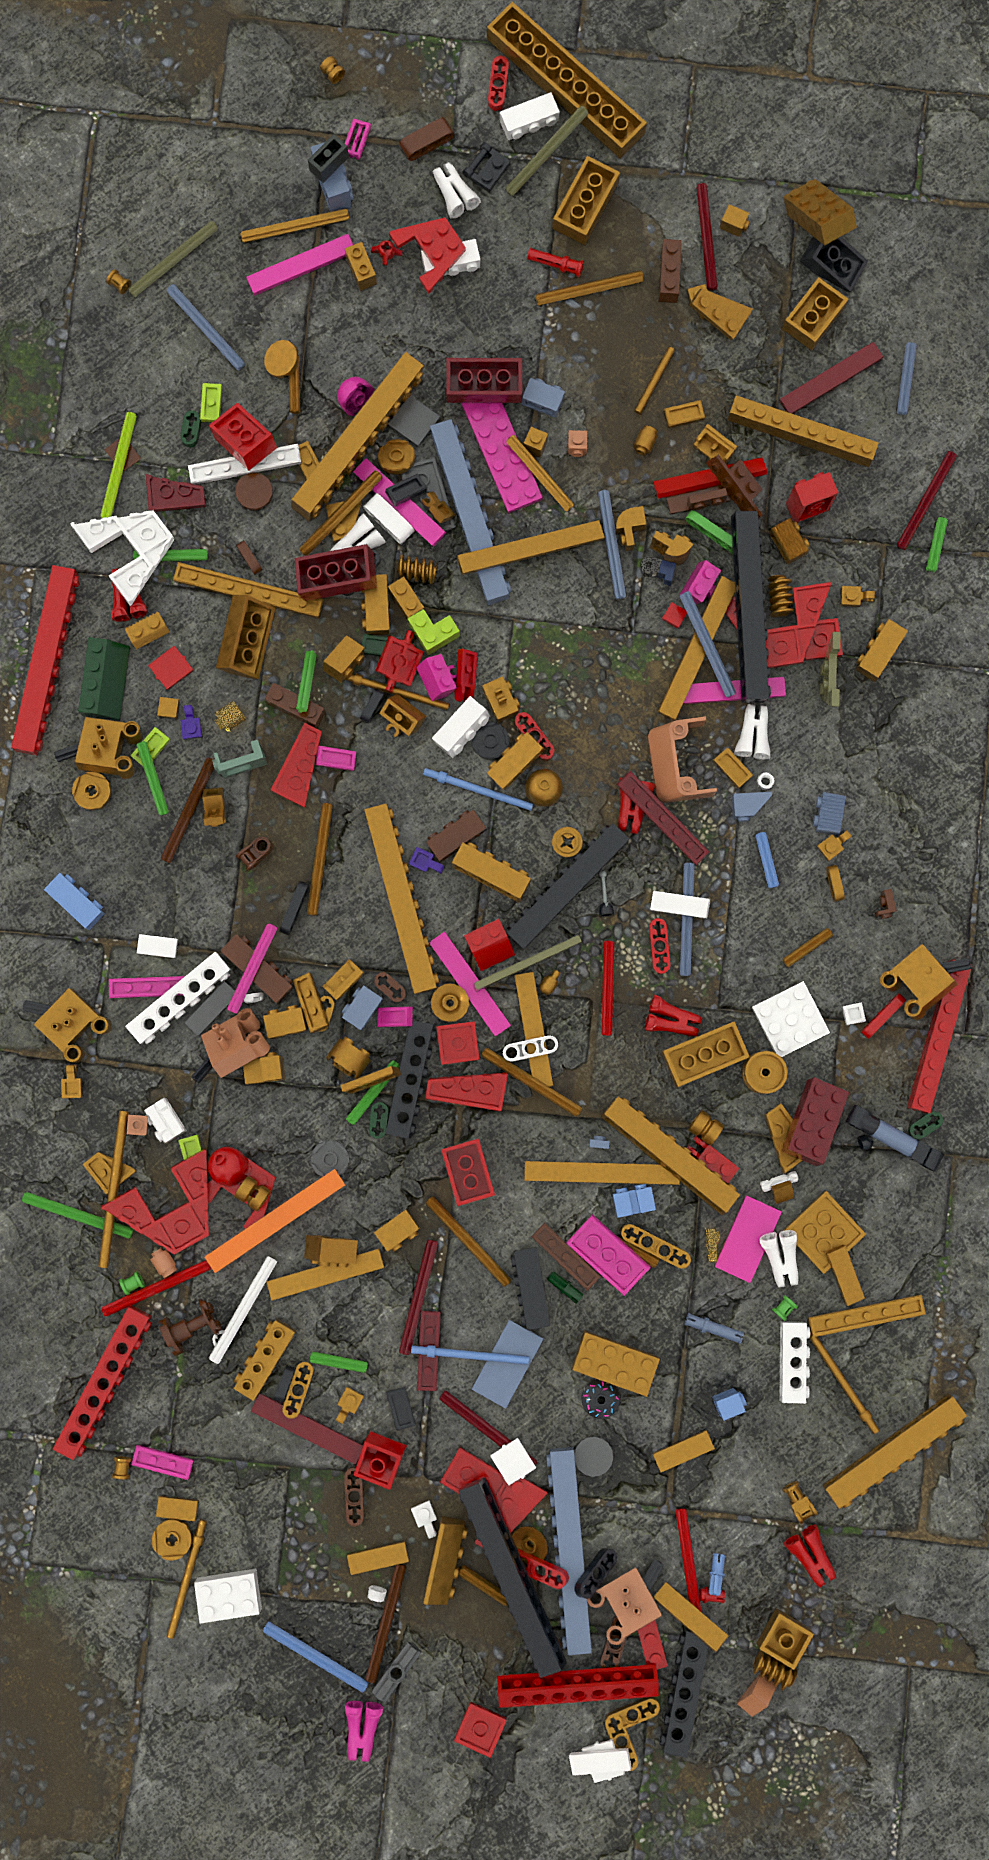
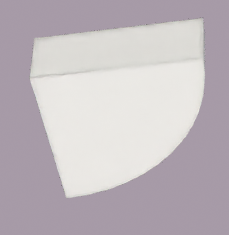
(254, 997)

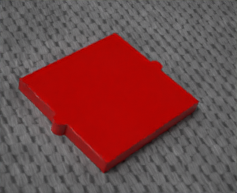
(170, 667)

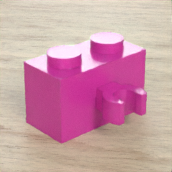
(701, 581)
(437, 677)

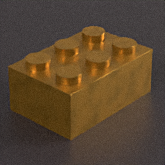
(815, 313)

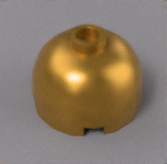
(543, 787)

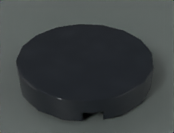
(490, 741)

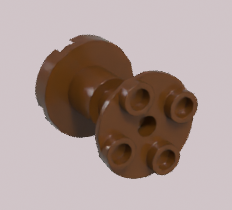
(177, 1333)

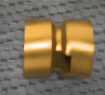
(704, 1126)
(246, 1190)

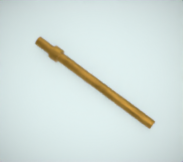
(358, 680)
(864, 1414)
(197, 1541)

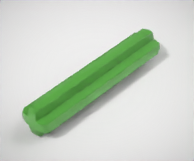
(936, 545)
(338, 1362)

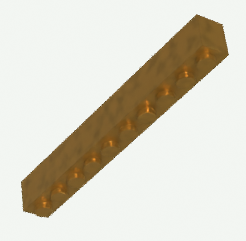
(400, 899)

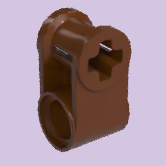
(254, 854)

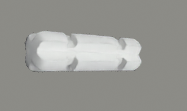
(766, 1185)

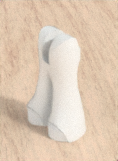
(454, 205)
(360, 528)
(745, 744)
(770, 1245)

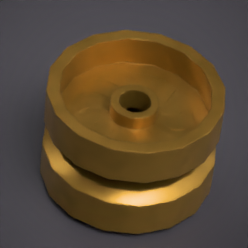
(753, 1075)

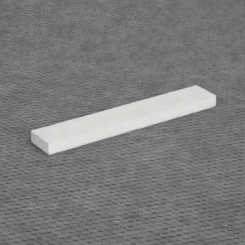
(231, 467)

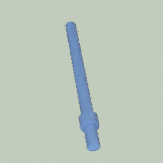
(442, 777)
(431, 1351)

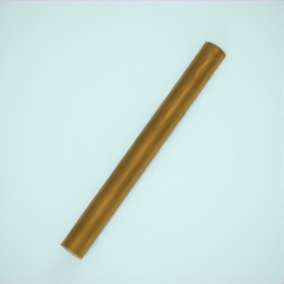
(656, 377)

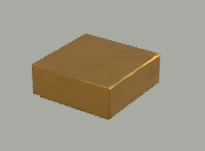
(168, 707)
(782, 1192)

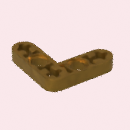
(624, 1722)

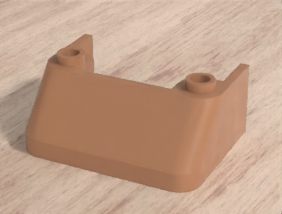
(667, 780)

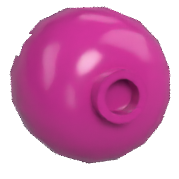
(354, 394)

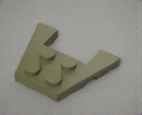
(828, 670)

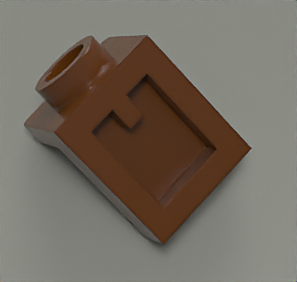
(886, 901)

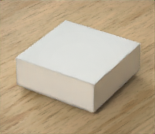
(853, 1013)

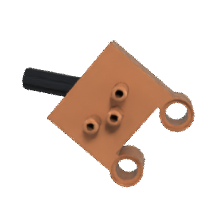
(229, 1046)
(631, 1600)

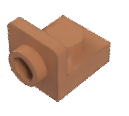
(577, 443)
(137, 1125)

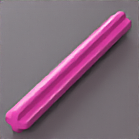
(252, 968)

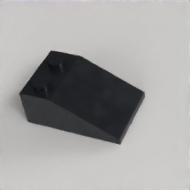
(835, 262)

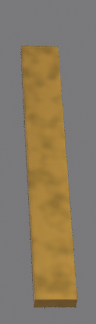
(530, 547)
(233, 585)
(695, 652)
(598, 1173)

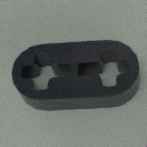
(372, 706)
(284, 1384)

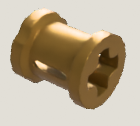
(118, 281)
(121, 1467)

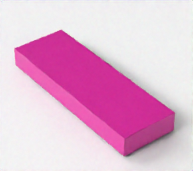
(162, 1462)

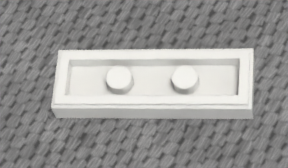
(680, 904)
(600, 1761)

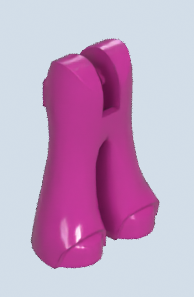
(372, 1715)

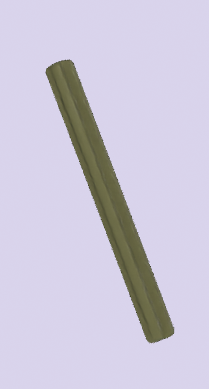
(547, 150)
(173, 258)

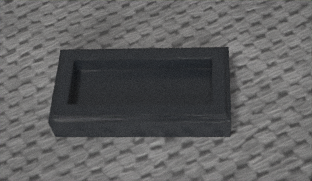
(406, 490)
(401, 1408)

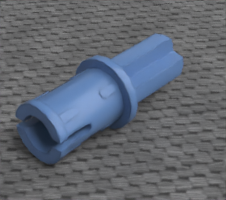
(716, 1575)

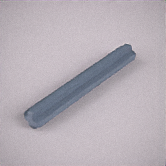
(906, 379)

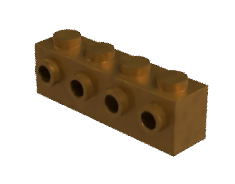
(265, 1359)

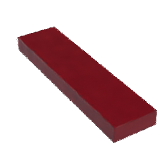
(428, 1336)

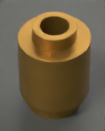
(645, 440)

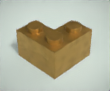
(264, 1069)
(327, 1250)

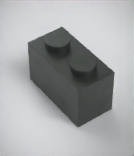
(328, 158)

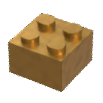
(785, 1638)

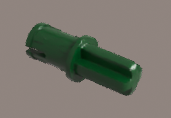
(565, 1287)

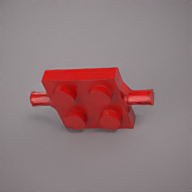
(399, 661)

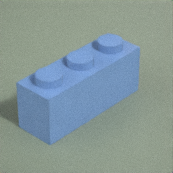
(75, 900)

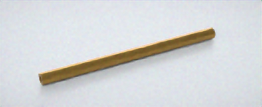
(113, 1187)

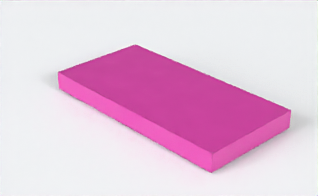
(742, 1246)
(608, 1255)

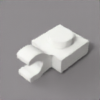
(424, 1516)

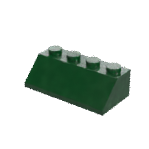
(104, 679)

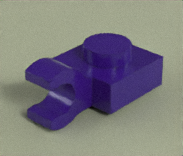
(190, 726)
(424, 860)

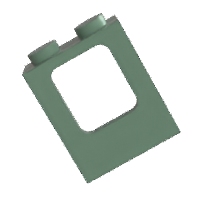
(241, 763)

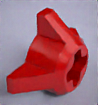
(386, 254)

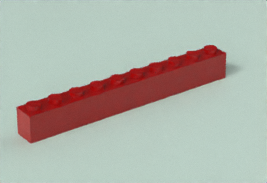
(45, 660)

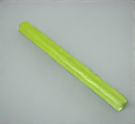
(118, 465)

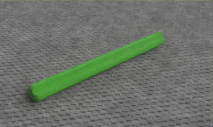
(74, 1214)

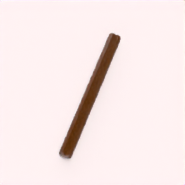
(188, 810)
(385, 1623)

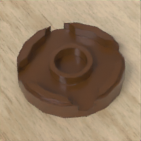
(254, 491)

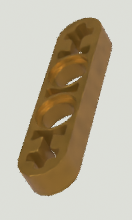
(656, 1244)

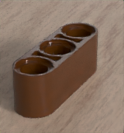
(426, 139)

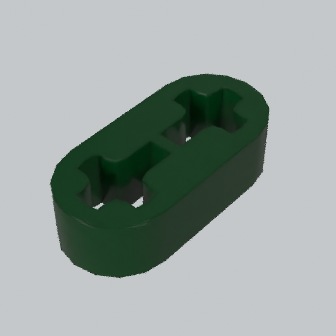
(186, 428)
(923, 1121)
(383, 1122)

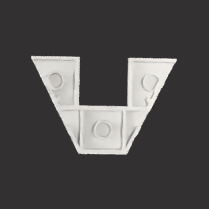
(144, 533)

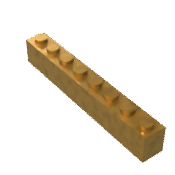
(802, 431)
(670, 1155)
(894, 1451)

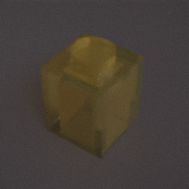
(229, 717)

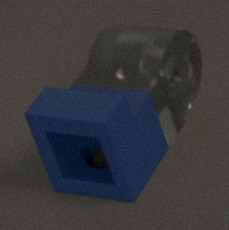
(659, 568)

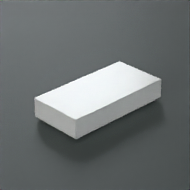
(157, 946)

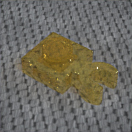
(713, 1239)

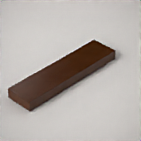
(565, 1256)

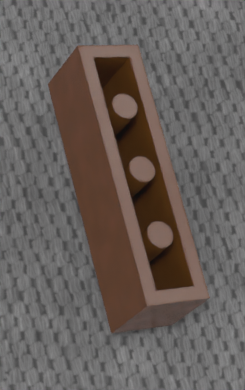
(267, 977)

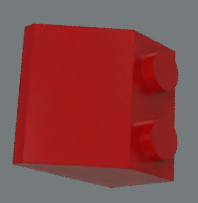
(489, 945)
(380, 1460)

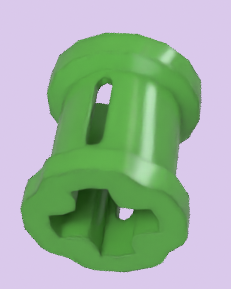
(132, 1283)
(785, 1308)

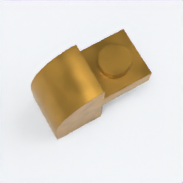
(628, 522)
(214, 807)

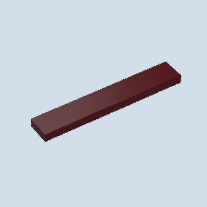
(831, 378)
(662, 818)
(308, 1429)

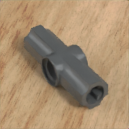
(389, 1681)

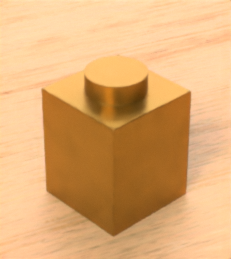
(735, 221)
(536, 441)

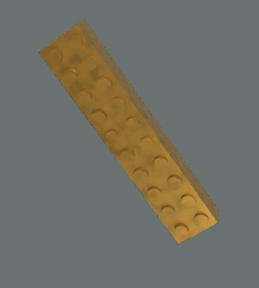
(566, 79)
(357, 436)

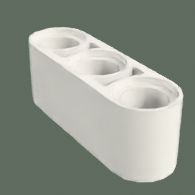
(388, 518)
(540, 1049)

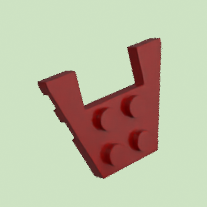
(438, 243)
(255, 1172)

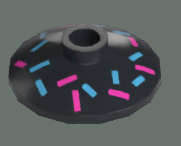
(593, 1391)

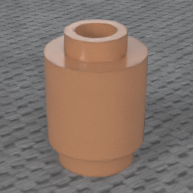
(163, 1262)

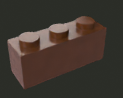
(670, 270)
(287, 701)
(454, 833)

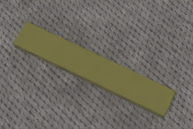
(524, 964)

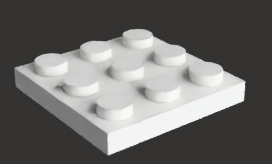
(790, 1019)

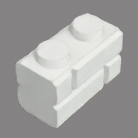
(165, 1121)

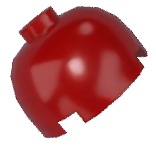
(227, 1166)

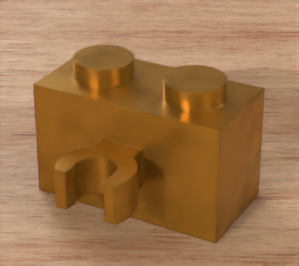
(500, 699)
(402, 716)

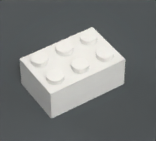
(228, 1595)

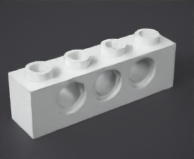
(789, 1330)

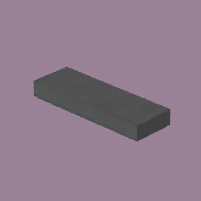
(210, 1009)

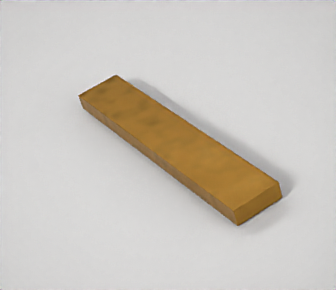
(532, 1025)
(323, 1275)
(866, 1315)

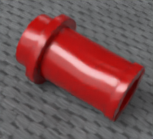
(705, 1596)

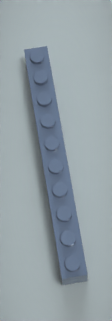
(468, 506)
(570, 1549)

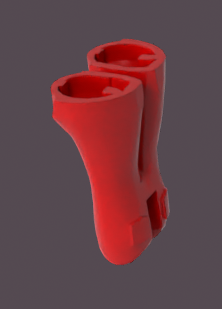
(120, 607)
(627, 813)
(661, 1007)
(813, 1539)

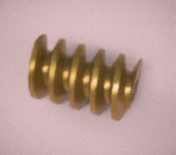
(417, 569)
(779, 596)
(774, 1670)

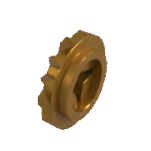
(568, 833)

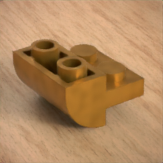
(672, 550)

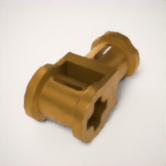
(801, 1504)

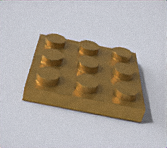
(823, 1228)

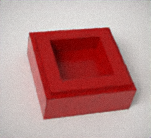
(674, 615)

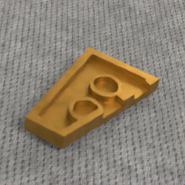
(721, 312)
(779, 1125)

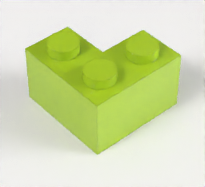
(433, 636)

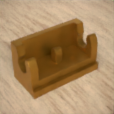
(713, 443)
(343, 980)

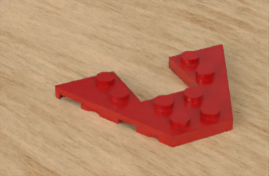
(791, 643)
(180, 1226)

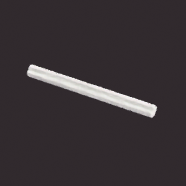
(242, 1310)

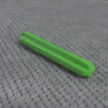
(182, 555)
(306, 681)
(152, 778)
(368, 1098)

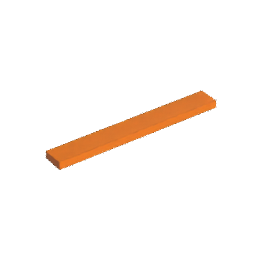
(274, 1220)

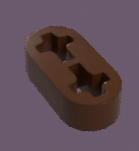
(249, 557)
(386, 990)

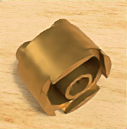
(349, 1058)

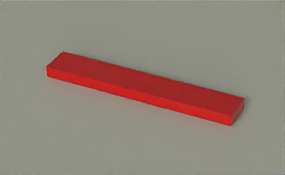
(701, 479)

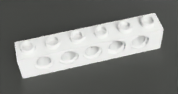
(137, 1025)

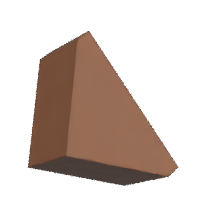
(757, 1696)

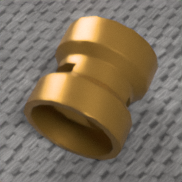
(332, 69)

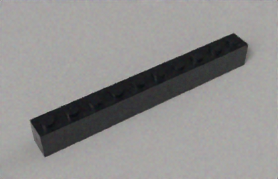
(749, 607)
(512, 1577)

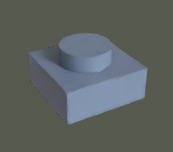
(599, 1142)

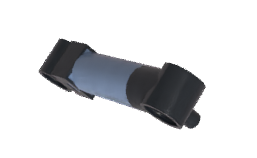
(894, 1138)

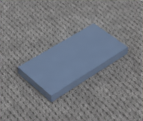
(500, 1379)

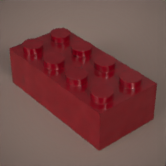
(484, 380)
(335, 572)
(815, 1121)

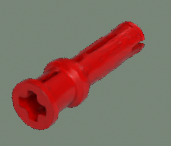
(564, 263)

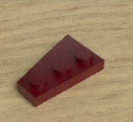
(173, 495)

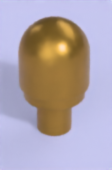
(549, 983)

